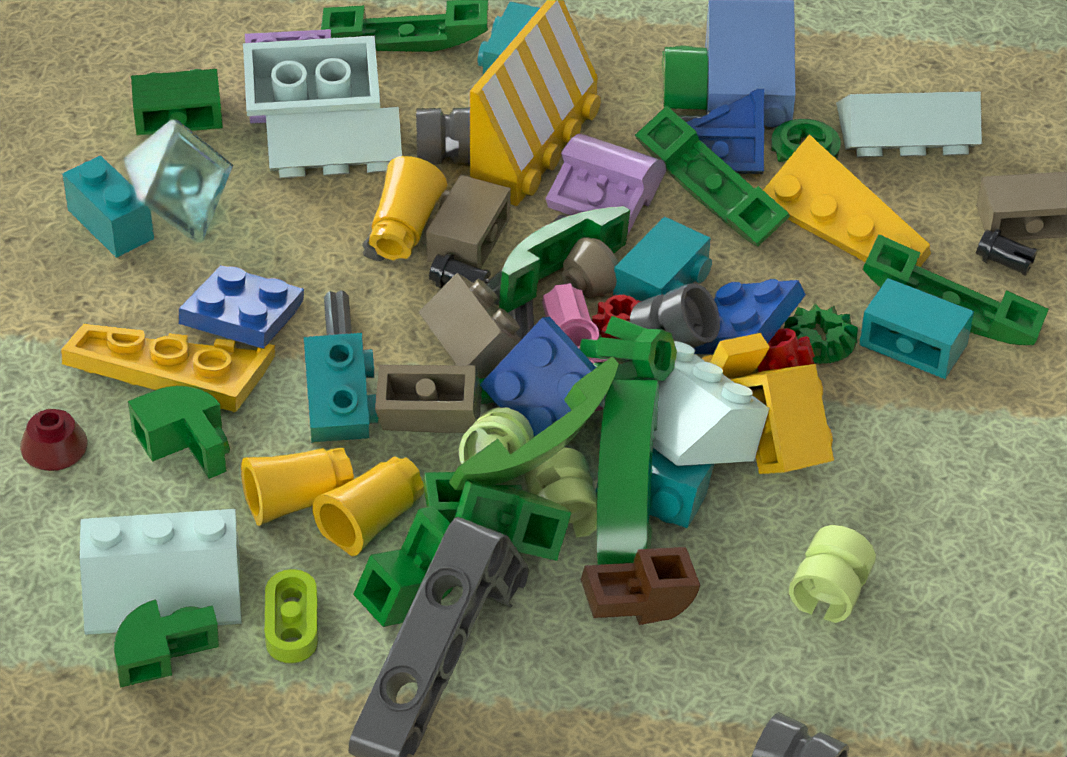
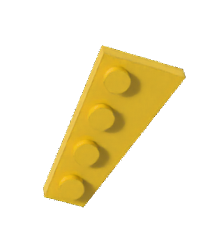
(837, 205)
(169, 361)

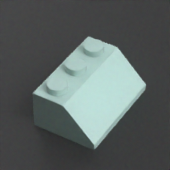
(311, 76)
(911, 122)
(333, 141)
(705, 414)
(162, 557)

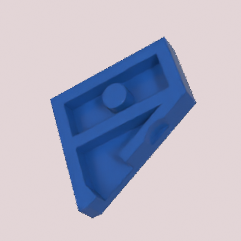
(736, 133)

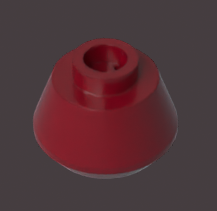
(53, 440)

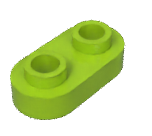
(291, 618)

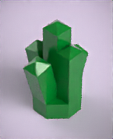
(641, 353)

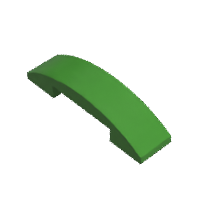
(497, 465)

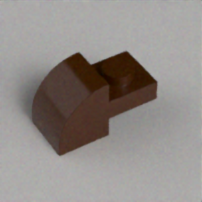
(651, 588)

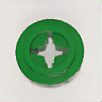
(788, 136)
(840, 336)

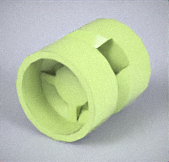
(498, 423)
(569, 483)
(833, 572)

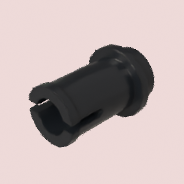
(1006, 251)
(446, 267)

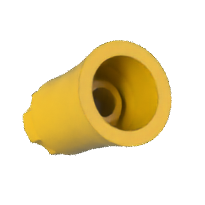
(405, 206)
(292, 481)
(367, 504)

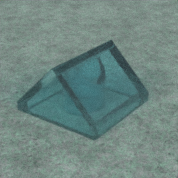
(179, 178)

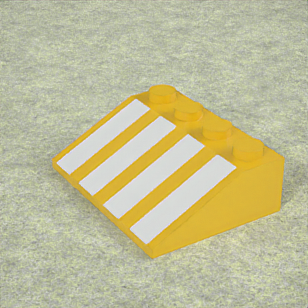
(531, 103)

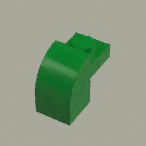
(179, 420)
(395, 576)

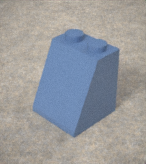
(749, 50)

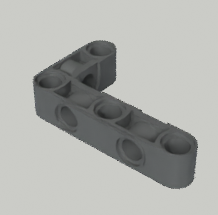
(435, 636)

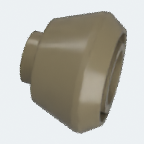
(590, 267)

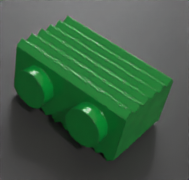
(179, 96)

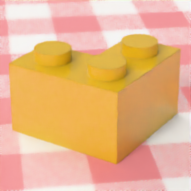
(796, 420)

